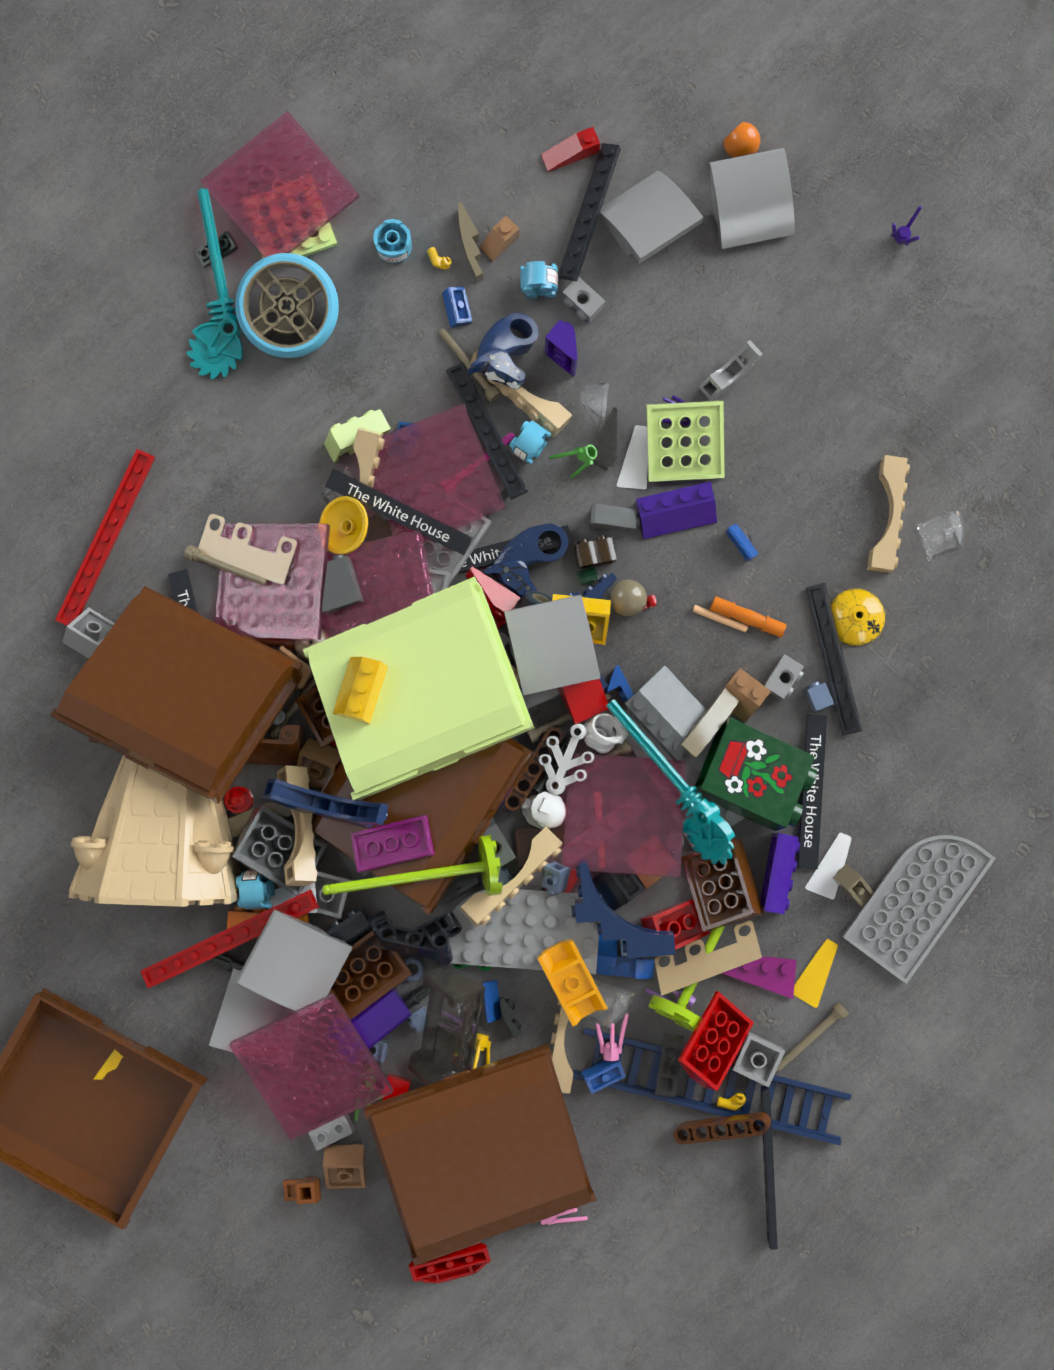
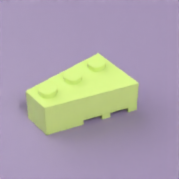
(342, 437)

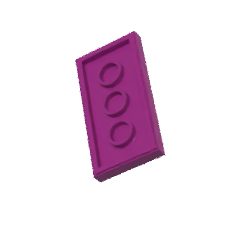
(392, 844)

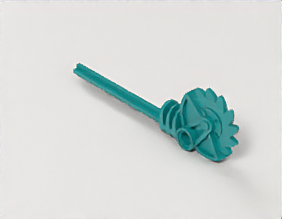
(214, 348)
(705, 826)

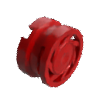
(239, 799)

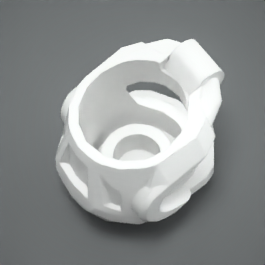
(601, 734)
(544, 810)

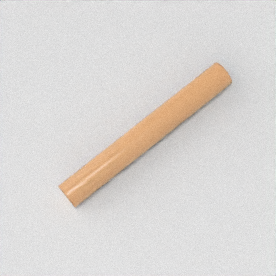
(719, 618)

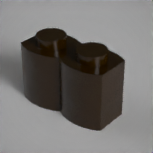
(594, 552)

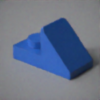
(619, 681)
(634, 967)

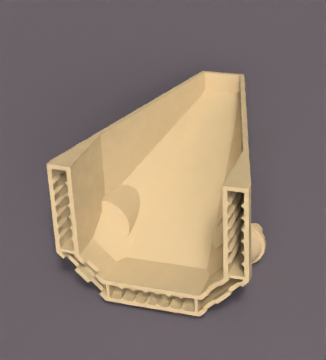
(156, 846)

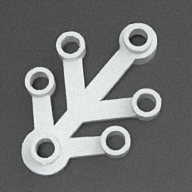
(565, 762)

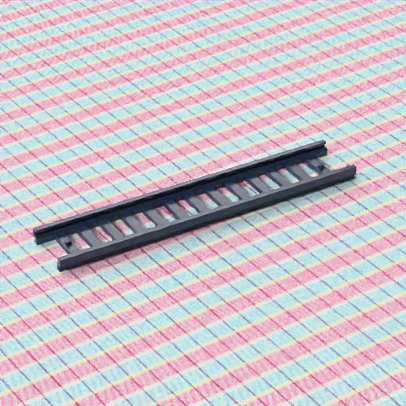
(706, 1105)

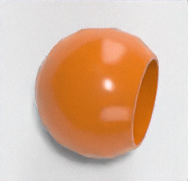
(742, 140)

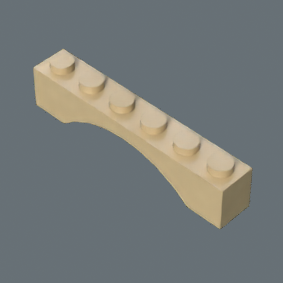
(546, 413)
(367, 447)
(892, 475)
(300, 867)
(481, 906)
(559, 1059)

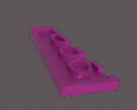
(768, 973)

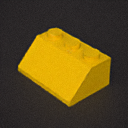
(598, 617)
(360, 689)

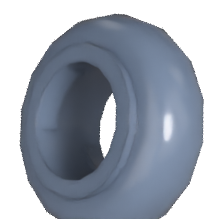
(418, 975)

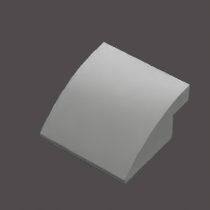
(752, 198)
(650, 216)
(552, 644)
(293, 962)
(243, 1013)

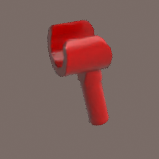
(651, 602)

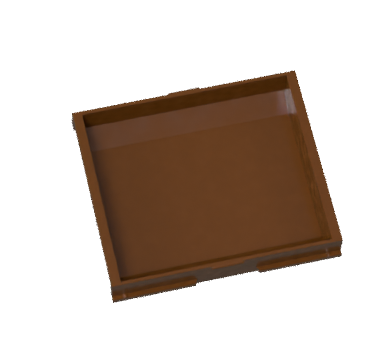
(179, 694)
(458, 809)
(83, 1133)
(480, 1153)

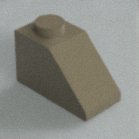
(853, 885)

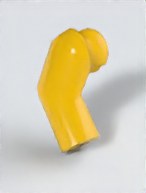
(439, 262)
(732, 1103)

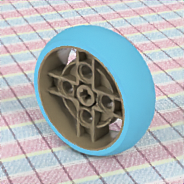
(315, 283)

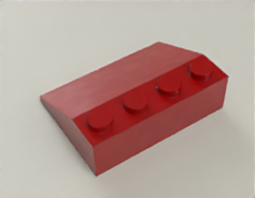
(715, 1042)

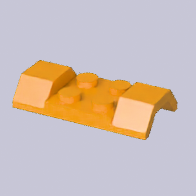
(571, 980)

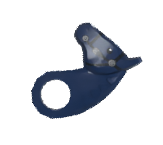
(499, 345)
(521, 551)

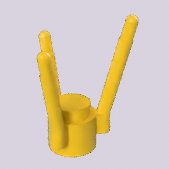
(481, 1043)

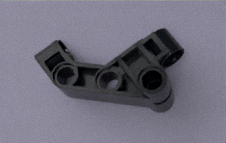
(432, 936)

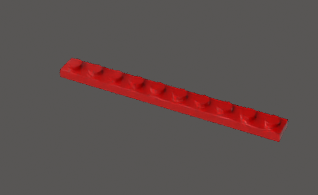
(105, 537)
(224, 940)

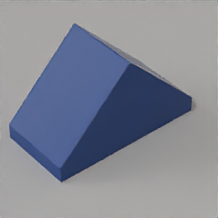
(606, 957)

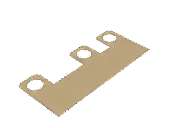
(246, 557)
(708, 965)

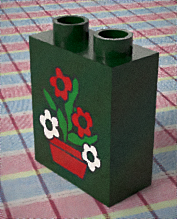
(756, 775)

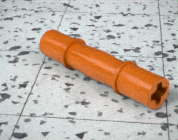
(748, 617)

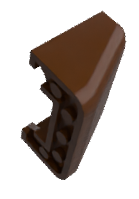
(281, 751)

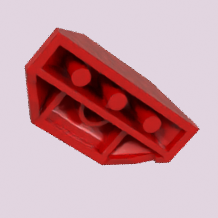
(452, 1266)

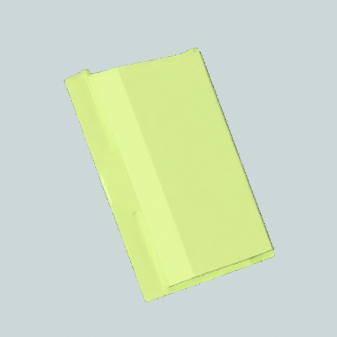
(441, 695)

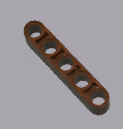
(526, 776)
(716, 1134)

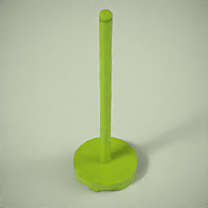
(487, 865)
(677, 1011)

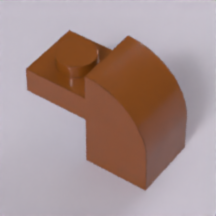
(302, 1190)

